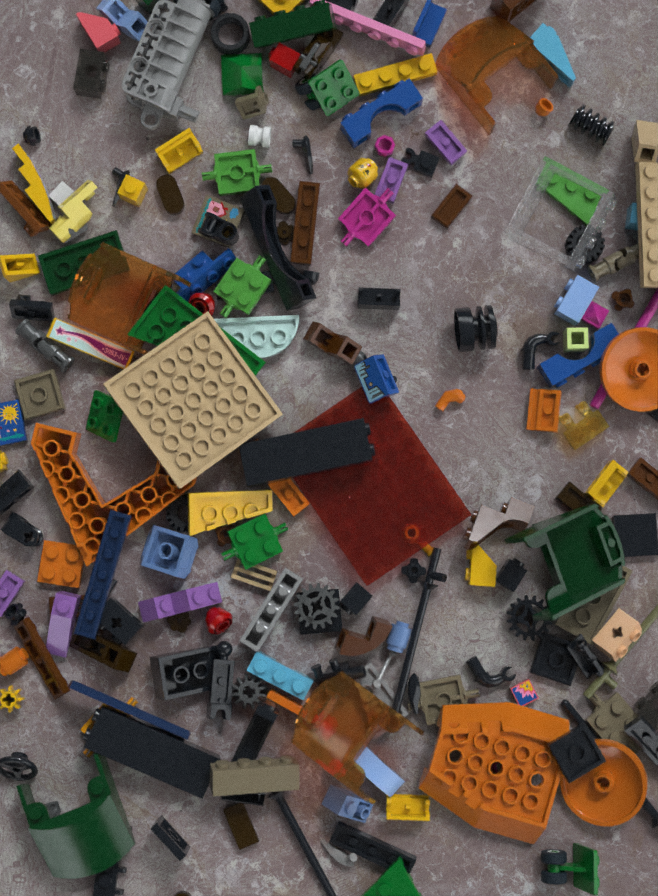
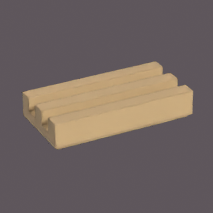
(267, 587)

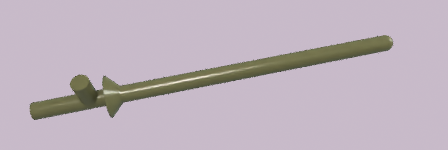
(610, 667)

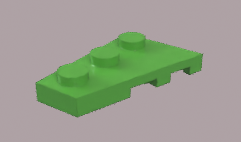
(573, 197)

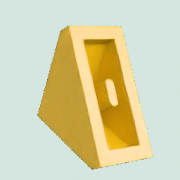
(18, 266)

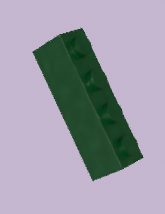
(292, 25)

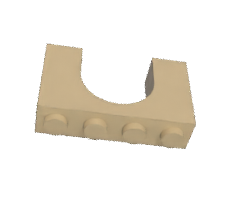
(645, 141)

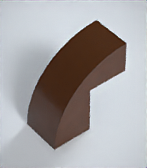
(331, 343)
(354, 643)

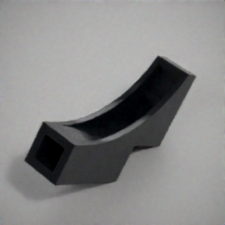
(257, 731)

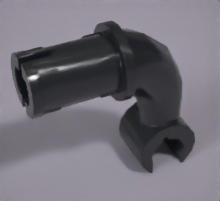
(529, 348)
(483, 677)

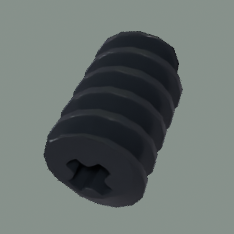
(592, 124)

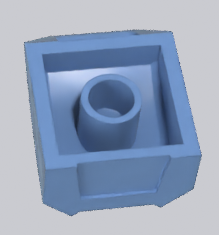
(169, 551)

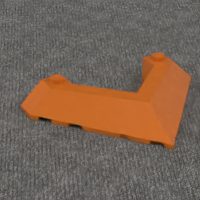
(80, 498)

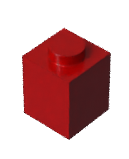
(283, 59)

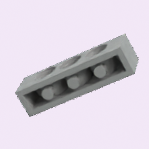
(271, 609)

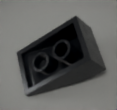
(182, 672)

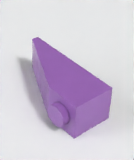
(62, 622)

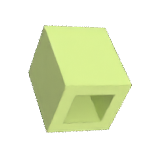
(575, 340)

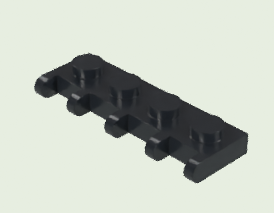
(106, 881)

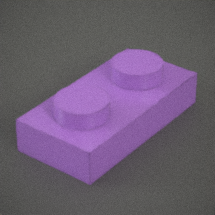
(445, 142)
(392, 178)
(9, 587)

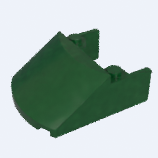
(580, 555)
(85, 837)

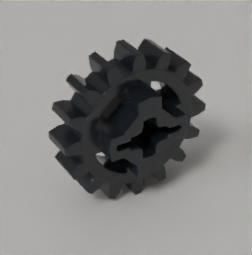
(520, 619)

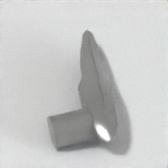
(340, 855)

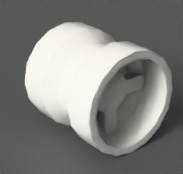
(259, 135)

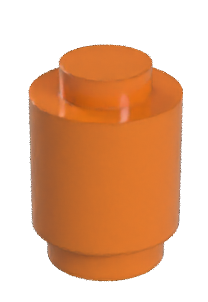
(13, 661)

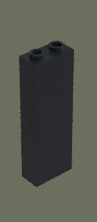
(306, 452)
(150, 750)

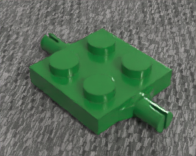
(254, 541)

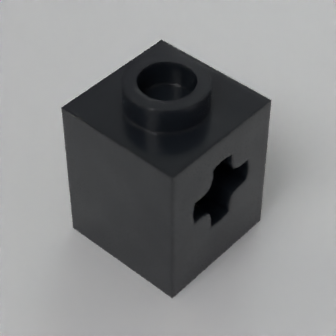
(511, 574)
(355, 599)

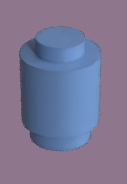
(398, 637)

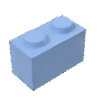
(576, 300)

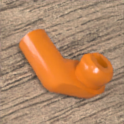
(450, 396)

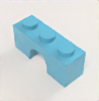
(280, 675)

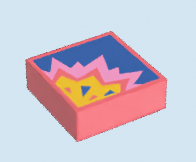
(524, 692)

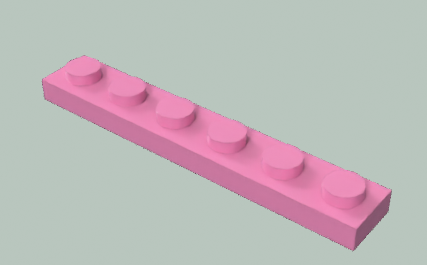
(377, 30)

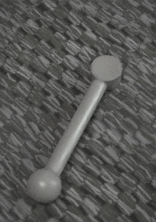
(376, 683)

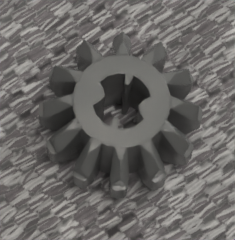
(245, 696)

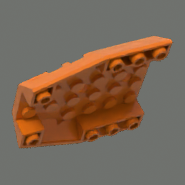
(489, 734)

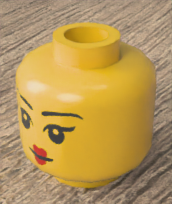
(362, 173)

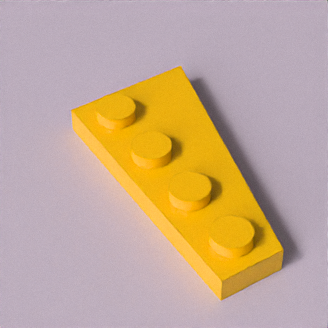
(220, 508)

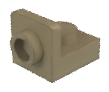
(252, 104)

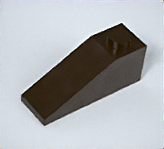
(105, 651)

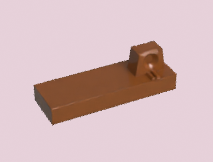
(35, 220)

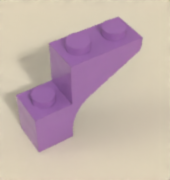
(180, 602)

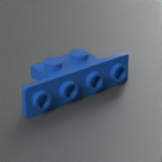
(203, 272)

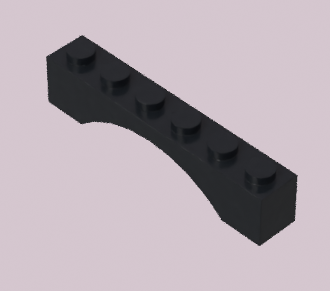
(261, 211)

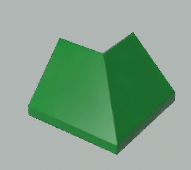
(241, 73)

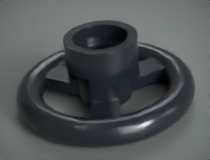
(17, 763)

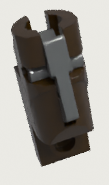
(317, 52)

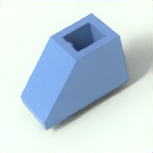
(347, 804)

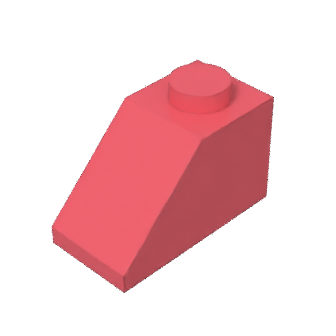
(100, 31)

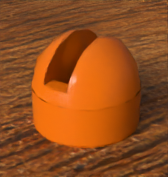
(543, 107)

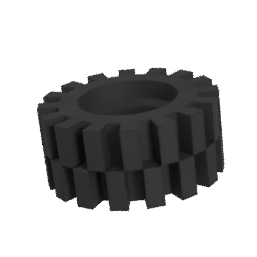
(575, 235)
(172, 516)

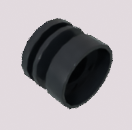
(475, 328)

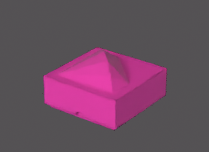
(594, 315)

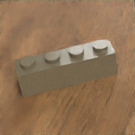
(254, 776)

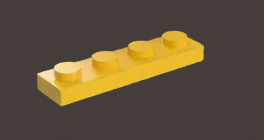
(389, 75)

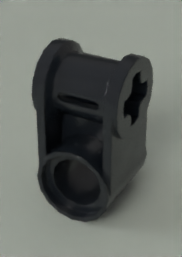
(215, 227)
(20, 528)

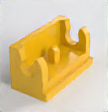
(179, 150)
(606, 483)
(408, 807)

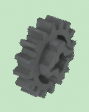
(325, 610)

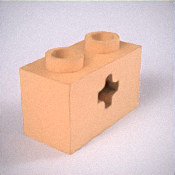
(619, 625)

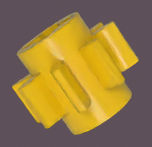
(14, 694)

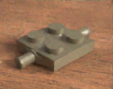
(442, 692)
(610, 718)

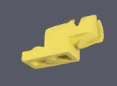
(75, 213)

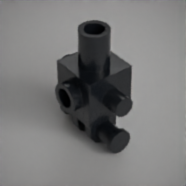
(354, 672)

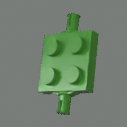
(236, 172)
(242, 286)

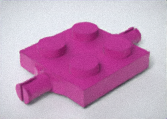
(367, 217)

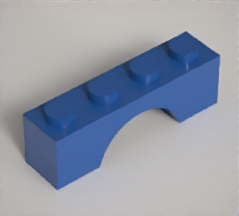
(402, 98)
(558, 368)

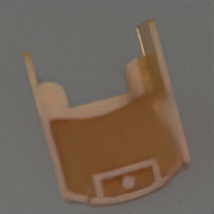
(482, 51)
(113, 293)
(339, 725)

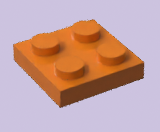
(61, 564)

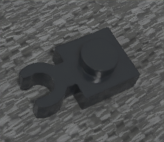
(424, 162)

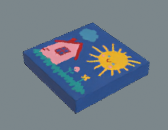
(11, 423)

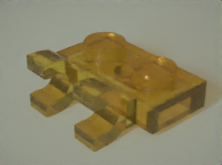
(585, 429)

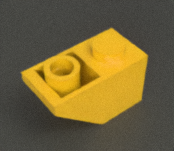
(481, 568)

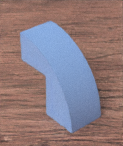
(126, 20)
(379, 773)

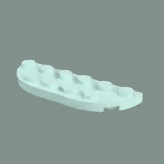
(262, 335)

